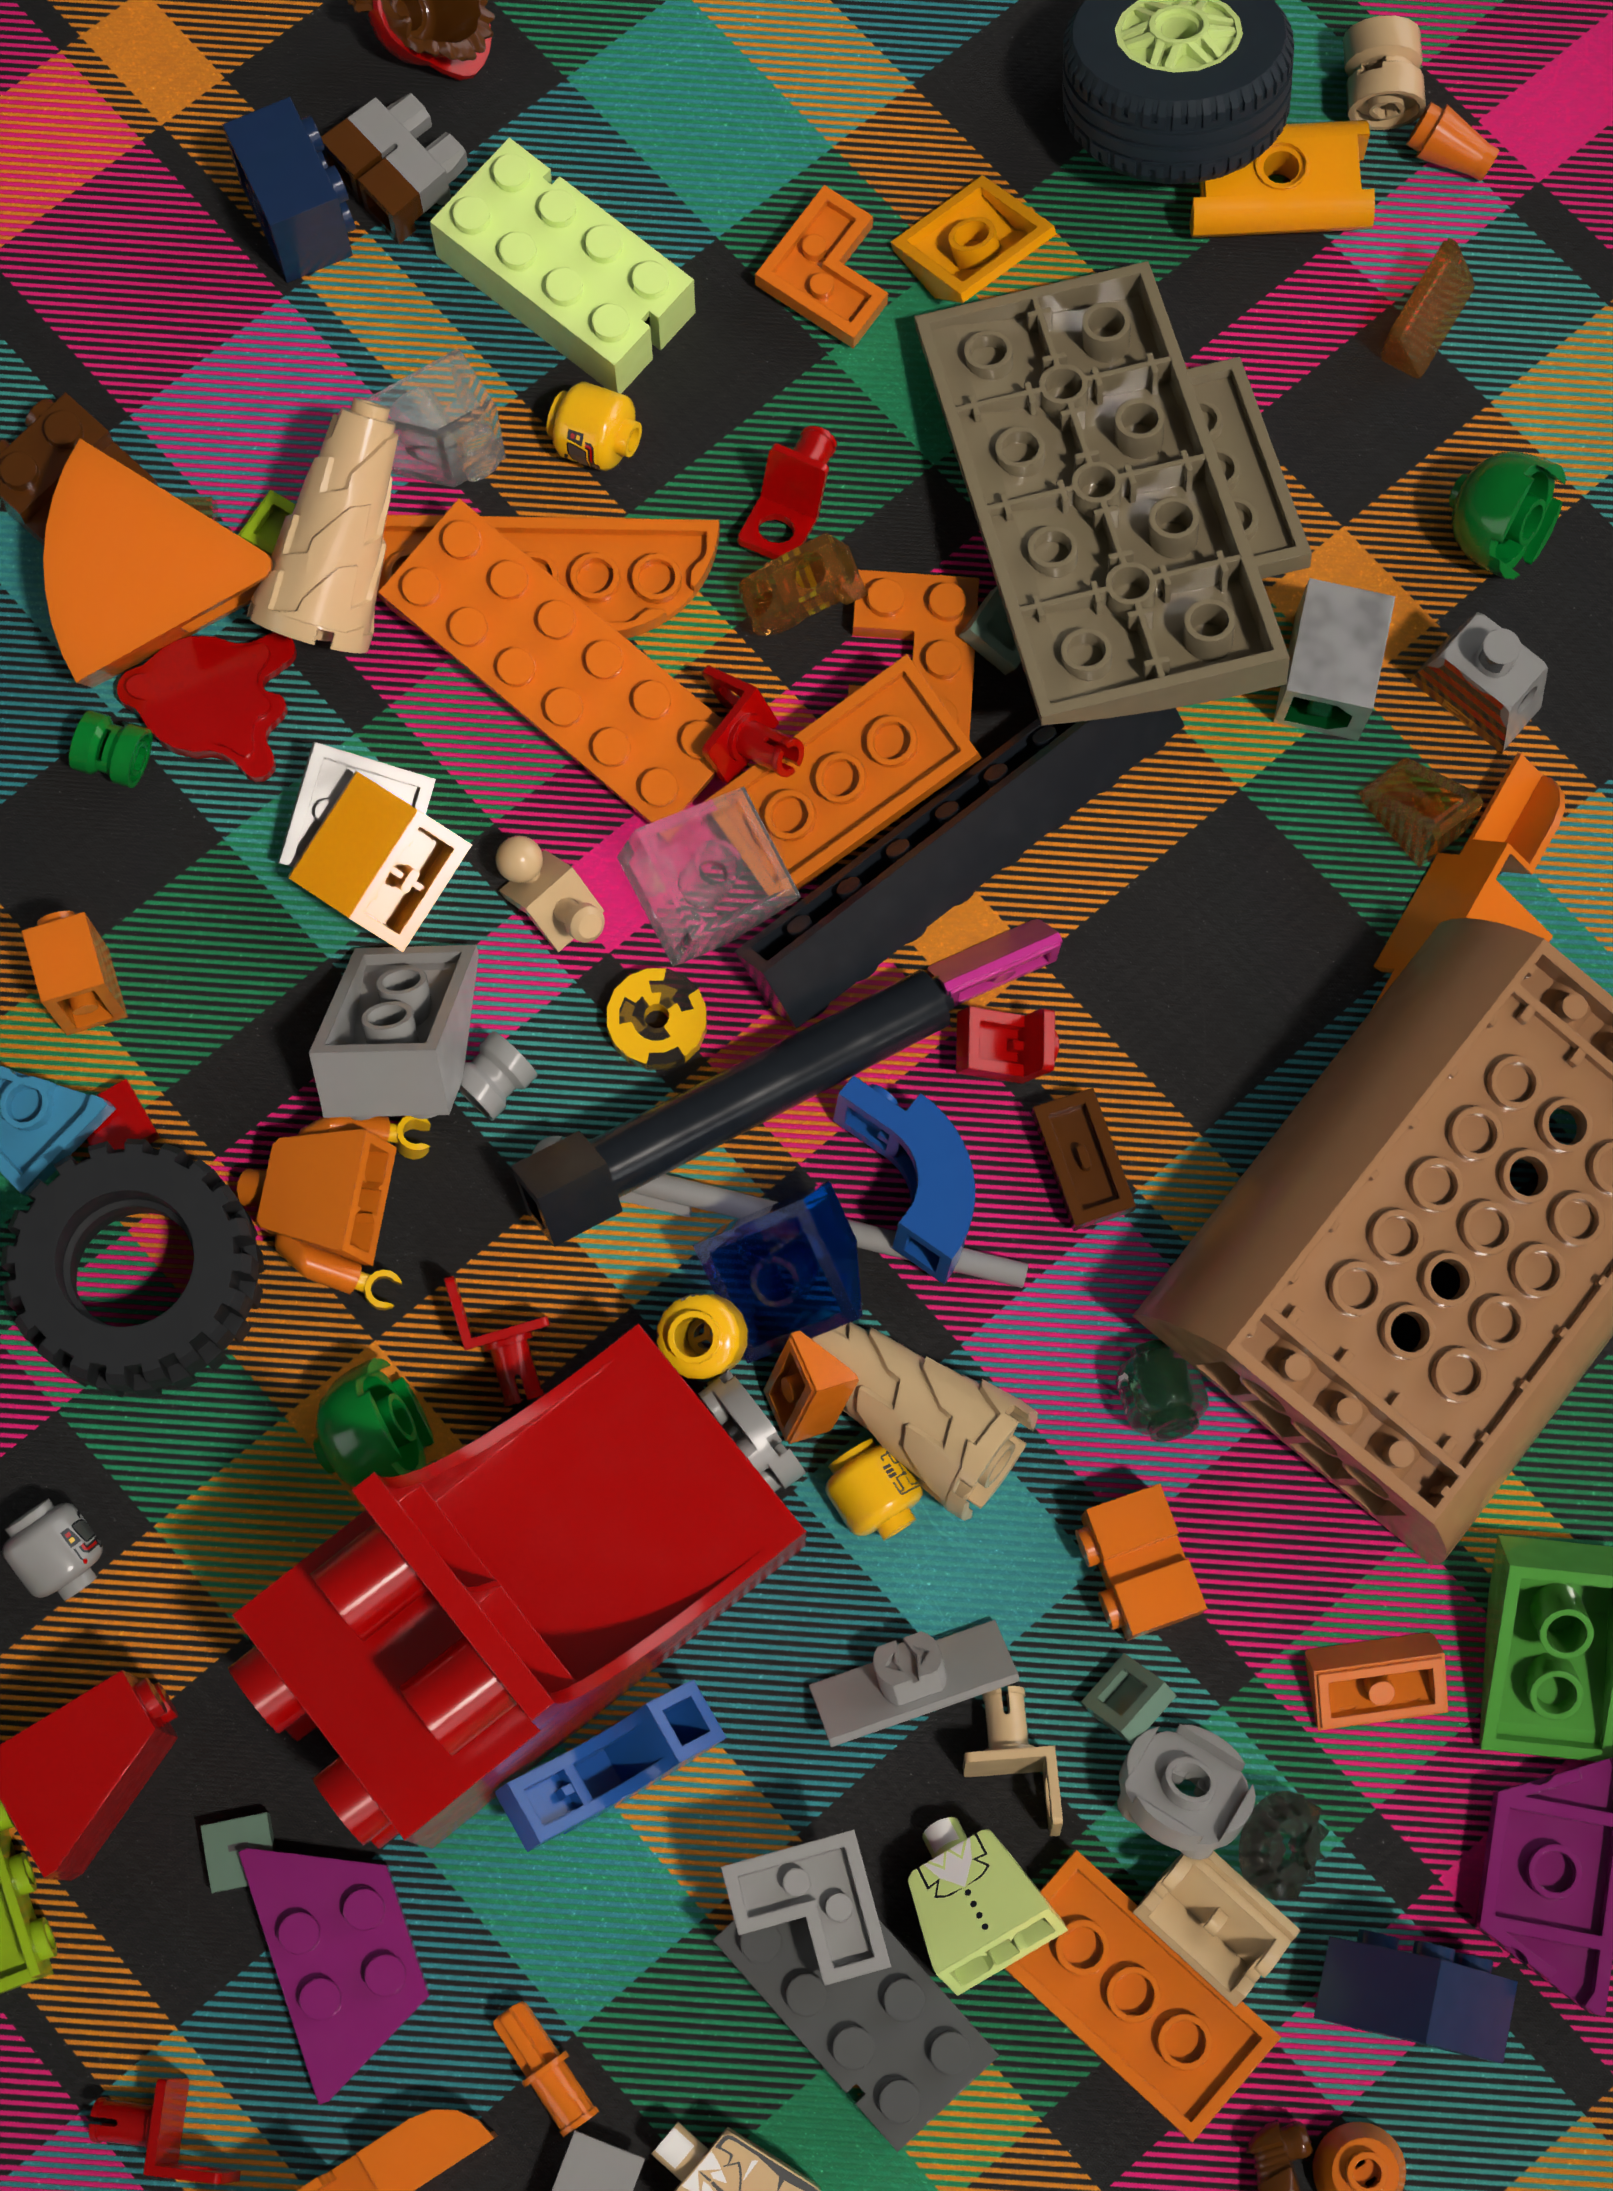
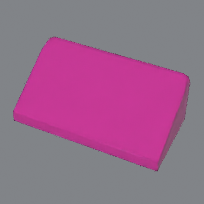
(997, 960)

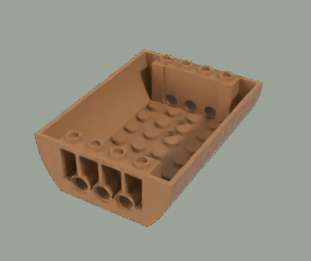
(1378, 1181)

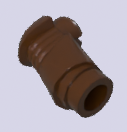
(1273, 2153)

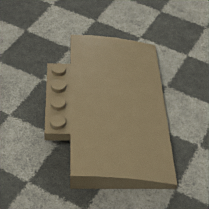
(1116, 496)

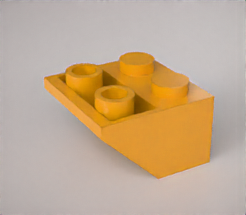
(379, 861)

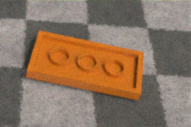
(858, 770)
(1140, 2002)

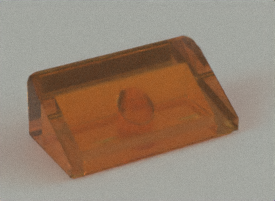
(1429, 312)

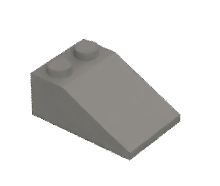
(396, 1033)

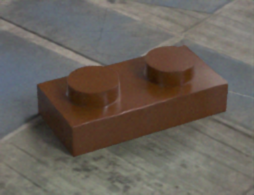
(1083, 1159)

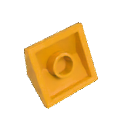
(971, 240)

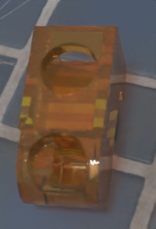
(801, 585)

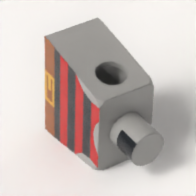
(1485, 680)

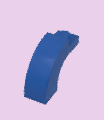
(932, 1163)
(610, 1766)

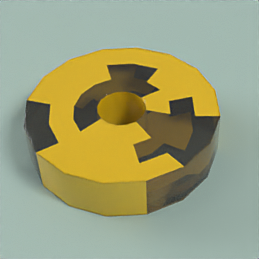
(656, 991)

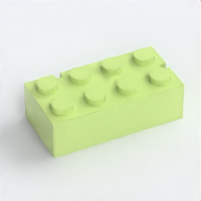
(563, 266)

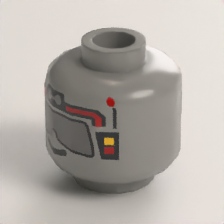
(52, 1550)

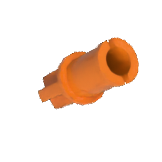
(544, 2067)

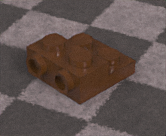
(38, 455)

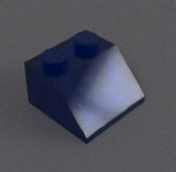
(787, 1269)

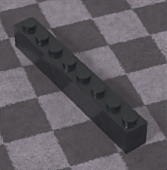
(942, 856)

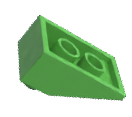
(1549, 1650)

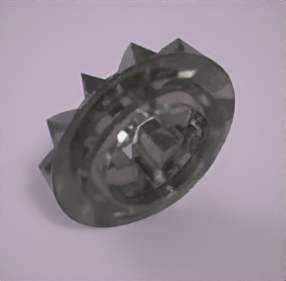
(1263, 1848)

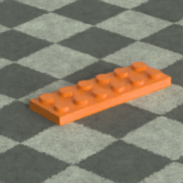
(556, 663)

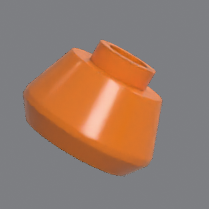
(1349, 2144)

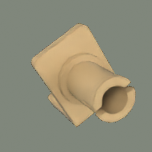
(1011, 1752)

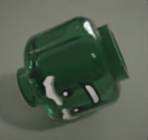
(1161, 1392)

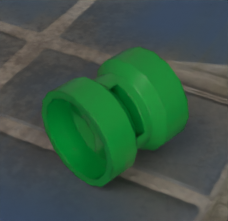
(110, 748)

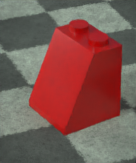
(82, 1770)

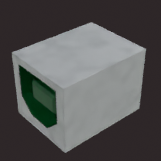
(1335, 659)

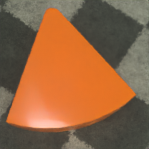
(135, 567)

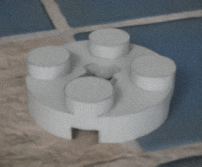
(751, 1430)
(1167, 1814)

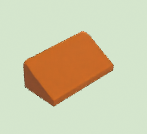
(808, 1389)
(1377, 1681)

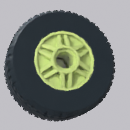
(1177, 84)

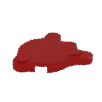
(212, 699)

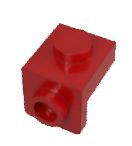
(1006, 1044)

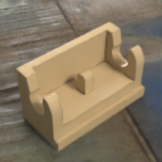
(1217, 1923)

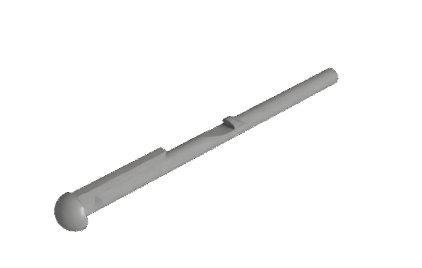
(679, 1195)

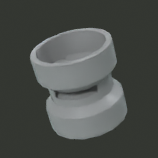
(495, 1075)

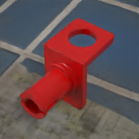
(791, 491)
(746, 731)
(507, 1348)
(158, 2129)

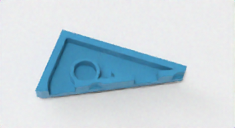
(42, 1125)

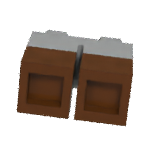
(388, 166)

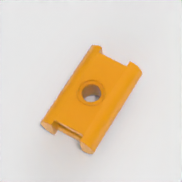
(1321, 193)

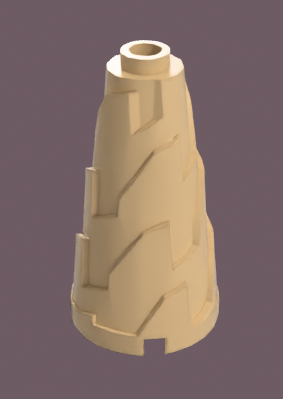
(334, 540)
(931, 1417)

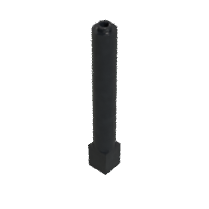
(581, 1180)

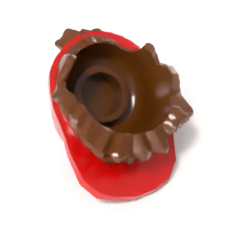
(436, 33)

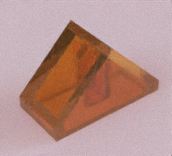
(1421, 808)

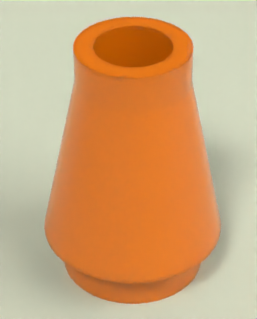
(1451, 142)

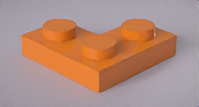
(811, 272)

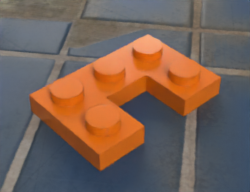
(933, 615)

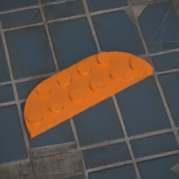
(620, 567)

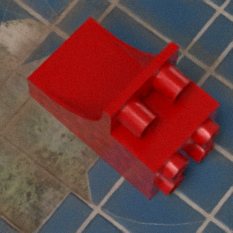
(510, 1593)

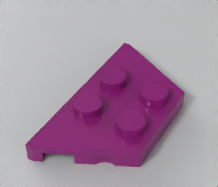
(1552, 1880)
(337, 1955)

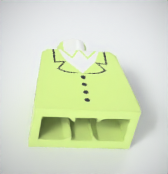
(977, 1906)

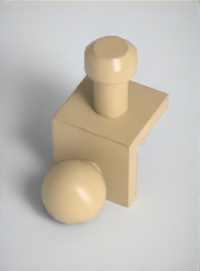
(548, 893)

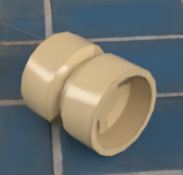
(1384, 72)

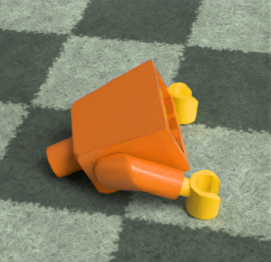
(330, 1196)

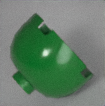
(1506, 510)
(371, 1426)

